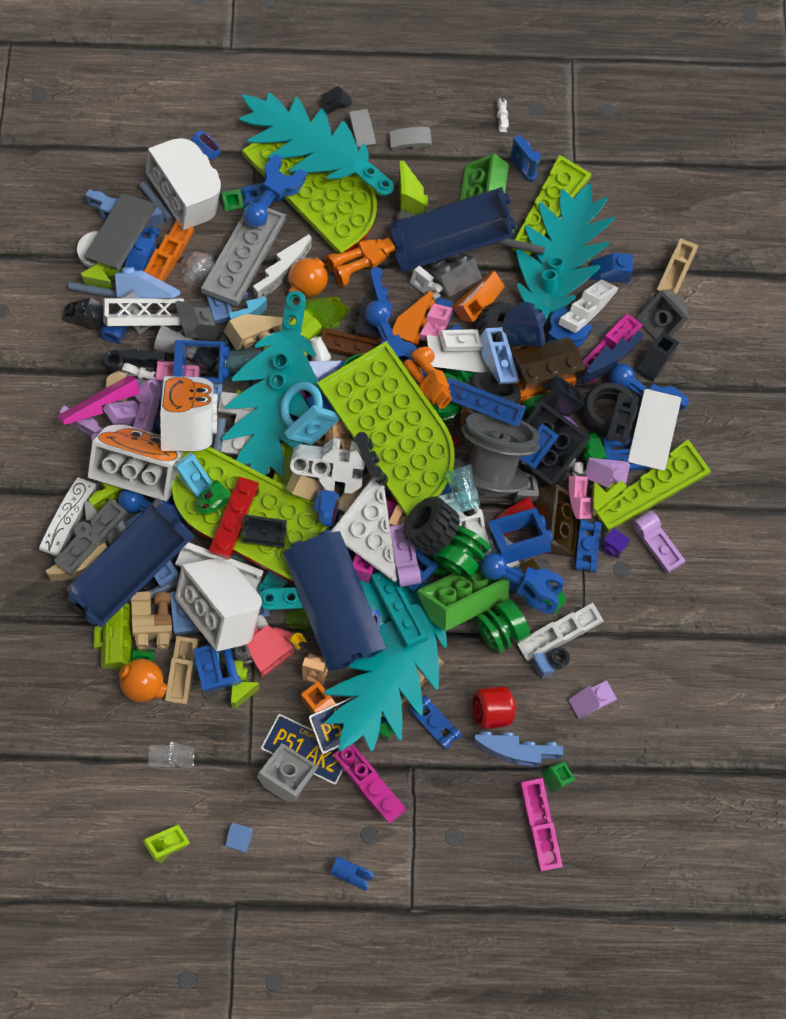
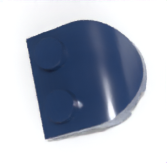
(525, 325)

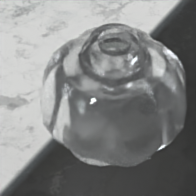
(196, 267)

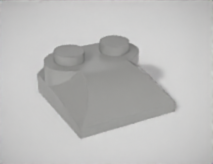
(286, 773)

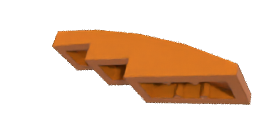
(169, 252)

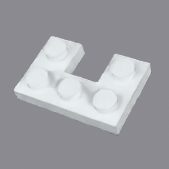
(235, 445)

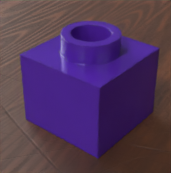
(615, 543)

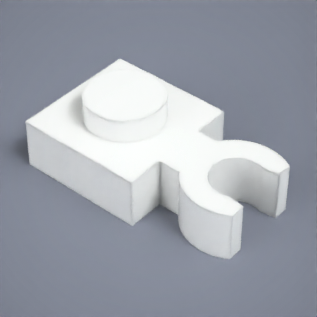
(424, 282)

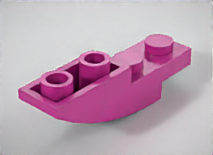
(369, 783)

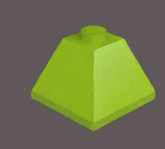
(411, 191)

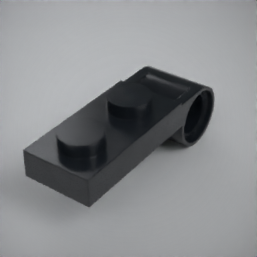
(135, 357)

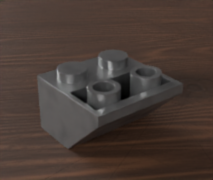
(454, 273)

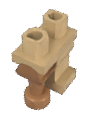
(148, 625)

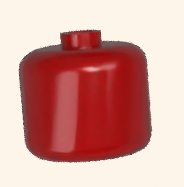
(493, 707)

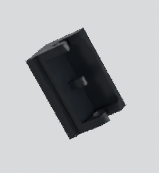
(563, 396)
(264, 531)

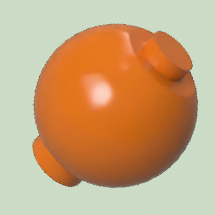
(308, 277)
(142, 680)

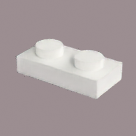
(460, 340)

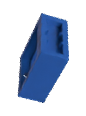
(180, 356)
(525, 548)

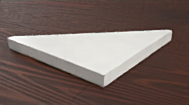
(367, 529)

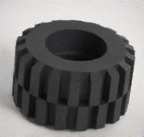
(431, 525)

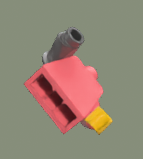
(268, 648)

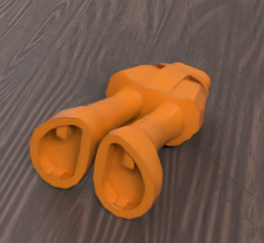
(371, 254)
(435, 384)

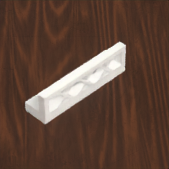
(140, 319)
(193, 553)

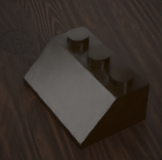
(540, 364)
(556, 508)

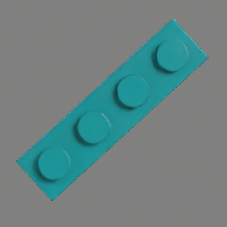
(399, 610)

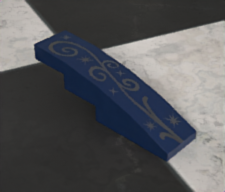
(610, 358)

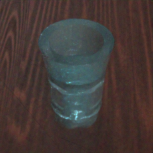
(240, 357)
(463, 487)

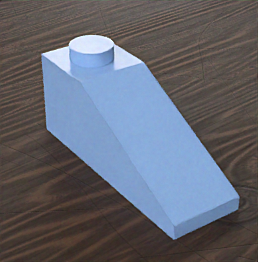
(142, 284)
(498, 356)

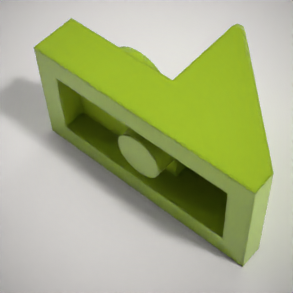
(98, 276)
(100, 498)
(602, 498)
(245, 690)
(166, 843)

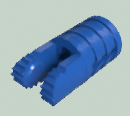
(347, 870)

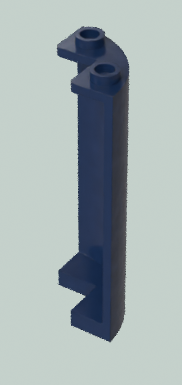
(453, 229)
(129, 563)
(334, 600)

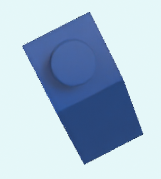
(140, 253)
(613, 268)

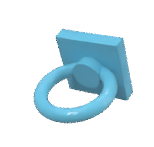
(312, 423)

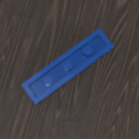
(486, 402)

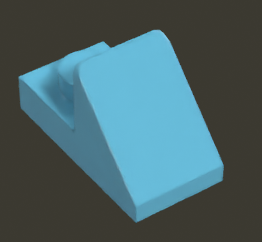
(192, 474)

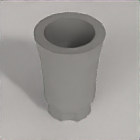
(166, 341)

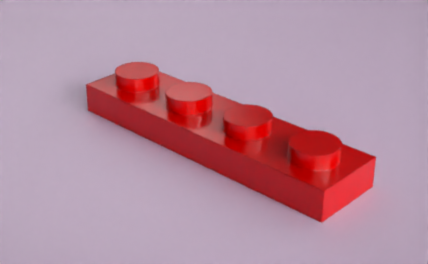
(233, 517)

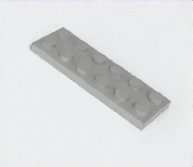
(242, 258)

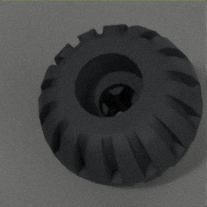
(492, 317)

